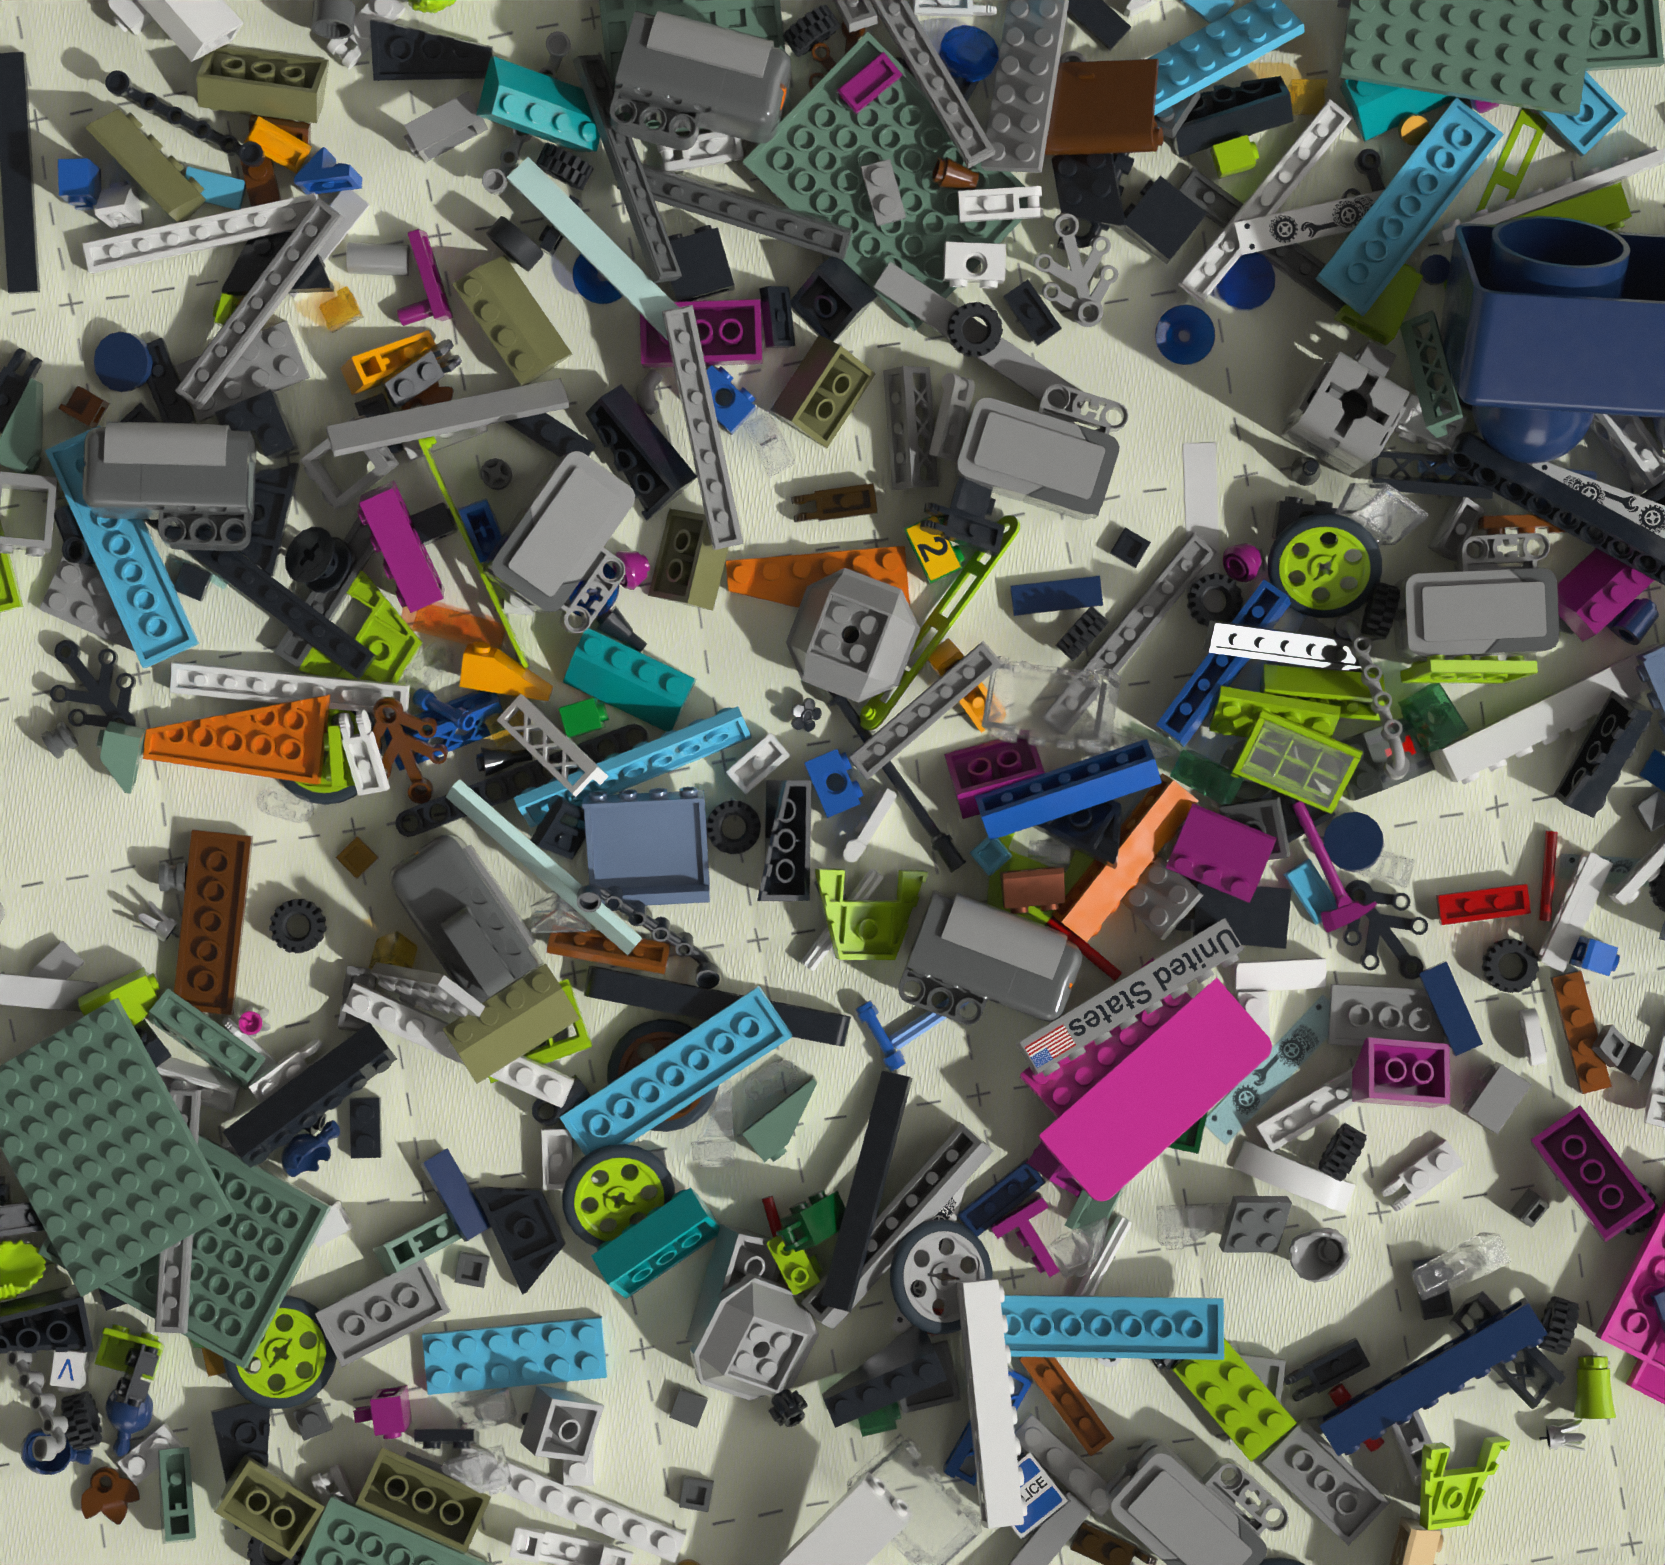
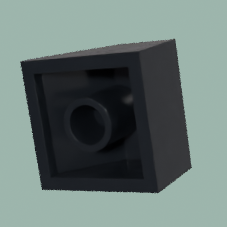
(832, 298)

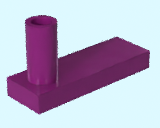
(437, 302)

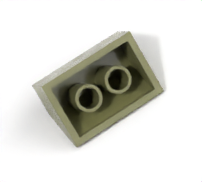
(823, 391)
(686, 563)
(268, 1507)

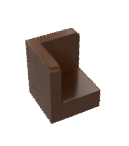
(85, 407)

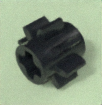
(788, 1408)

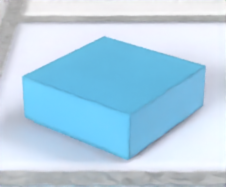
(991, 855)

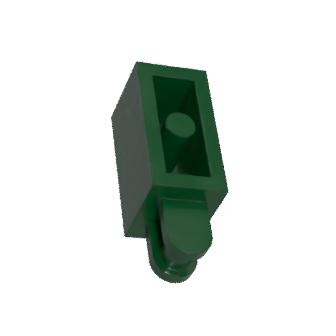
(812, 1221)

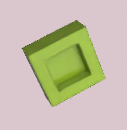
(224, 308)

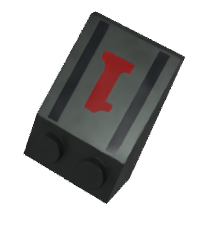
(1369, 773)

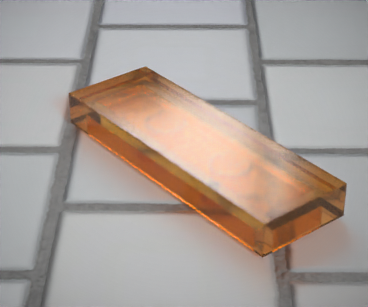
(458, 626)

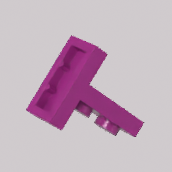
(1027, 1233)

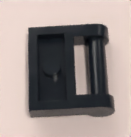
(558, 835)

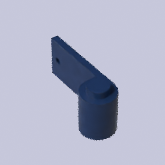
(1634, 621)

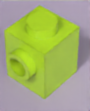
(1234, 156)

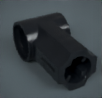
(72, 537)
(576, 1095)

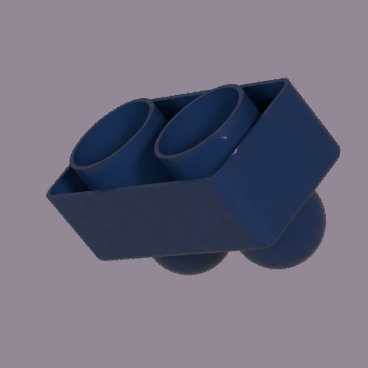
(1553, 328)

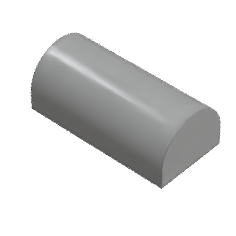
(378, 259)
(1455, 527)

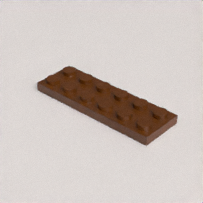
(213, 920)

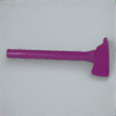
(1347, 909)

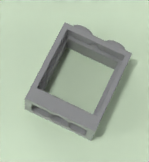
(444, 128)
(380, 457)
(35, 484)

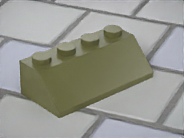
(262, 83)
(147, 165)
(512, 319)
(511, 1023)
(422, 1500)

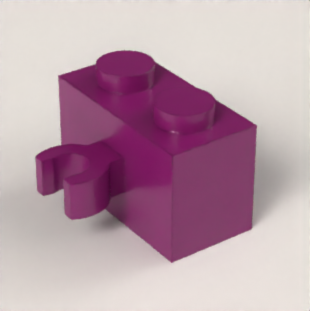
(388, 1410)

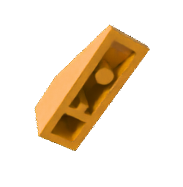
(369, 368)
(942, 660)
(496, 672)

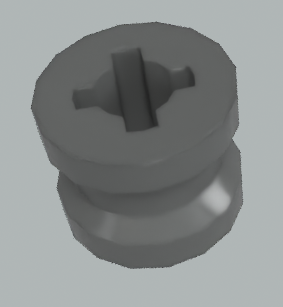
(491, 471)
(59, 740)
(172, 876)

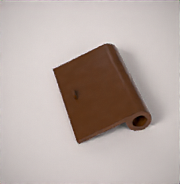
(1104, 108)

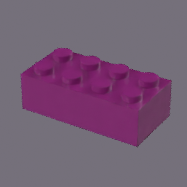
(727, 332)
(403, 552)
(1592, 1173)

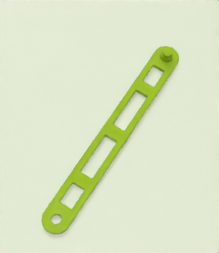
(1504, 178)
(425, 444)
(875, 710)

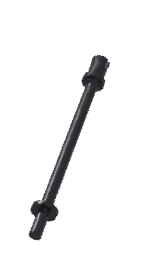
(939, 840)

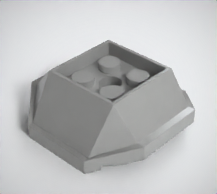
(884, 641)
(737, 1321)

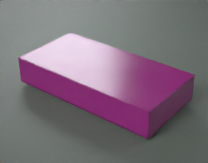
(869, 82)

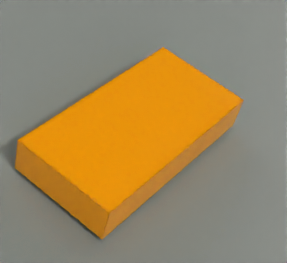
(279, 144)

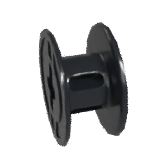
(318, 559)

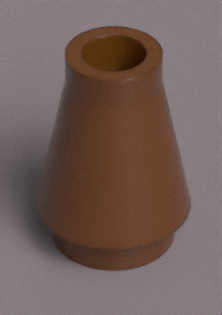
(952, 174)

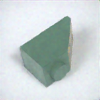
(121, 752)

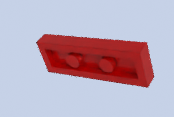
(1483, 904)

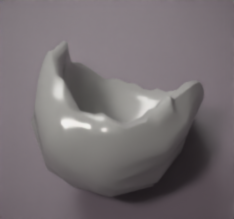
(1319, 1254)

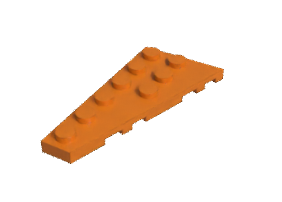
(787, 577)
(263, 741)

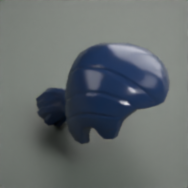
(307, 1149)
(127, 1420)
(61, 1459)

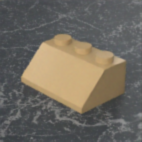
(1415, 1544)

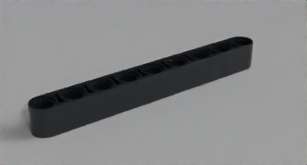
(1560, 505)
(507, 782)
(704, 1003)

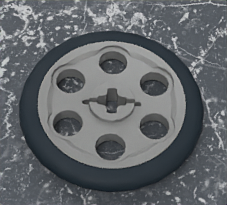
(905, 1271)

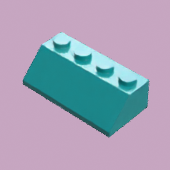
(538, 106)
(1382, 107)
(628, 680)
(656, 1243)

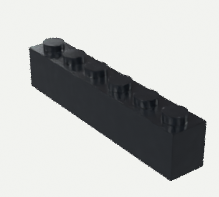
(309, 1095)

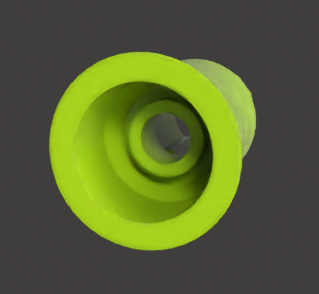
(1594, 1389)

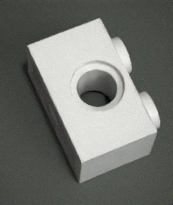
(990, 255)

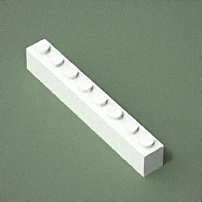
(1541, 720)
(990, 1403)

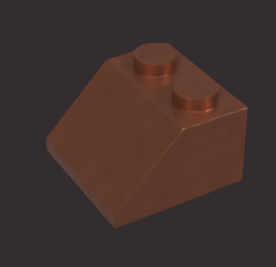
(1033, 888)

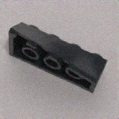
(1234, 113)
(640, 450)
(1603, 754)
(787, 841)
(45, 1322)
(886, 1377)

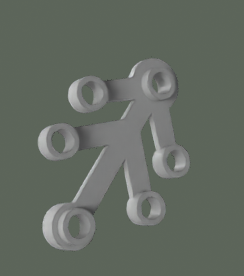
(1079, 274)

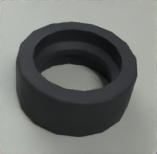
(514, 243)

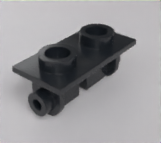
(131, 1385)

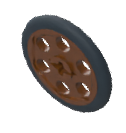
(659, 1035)

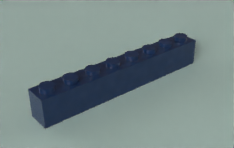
(1432, 1377)

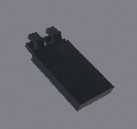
(1254, 923)

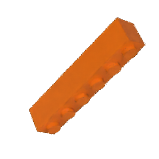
(1141, 838)

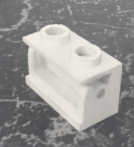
(1413, 428)

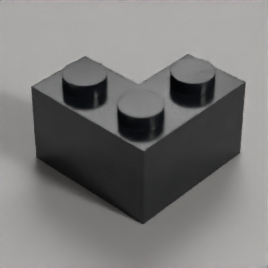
(262, 417)

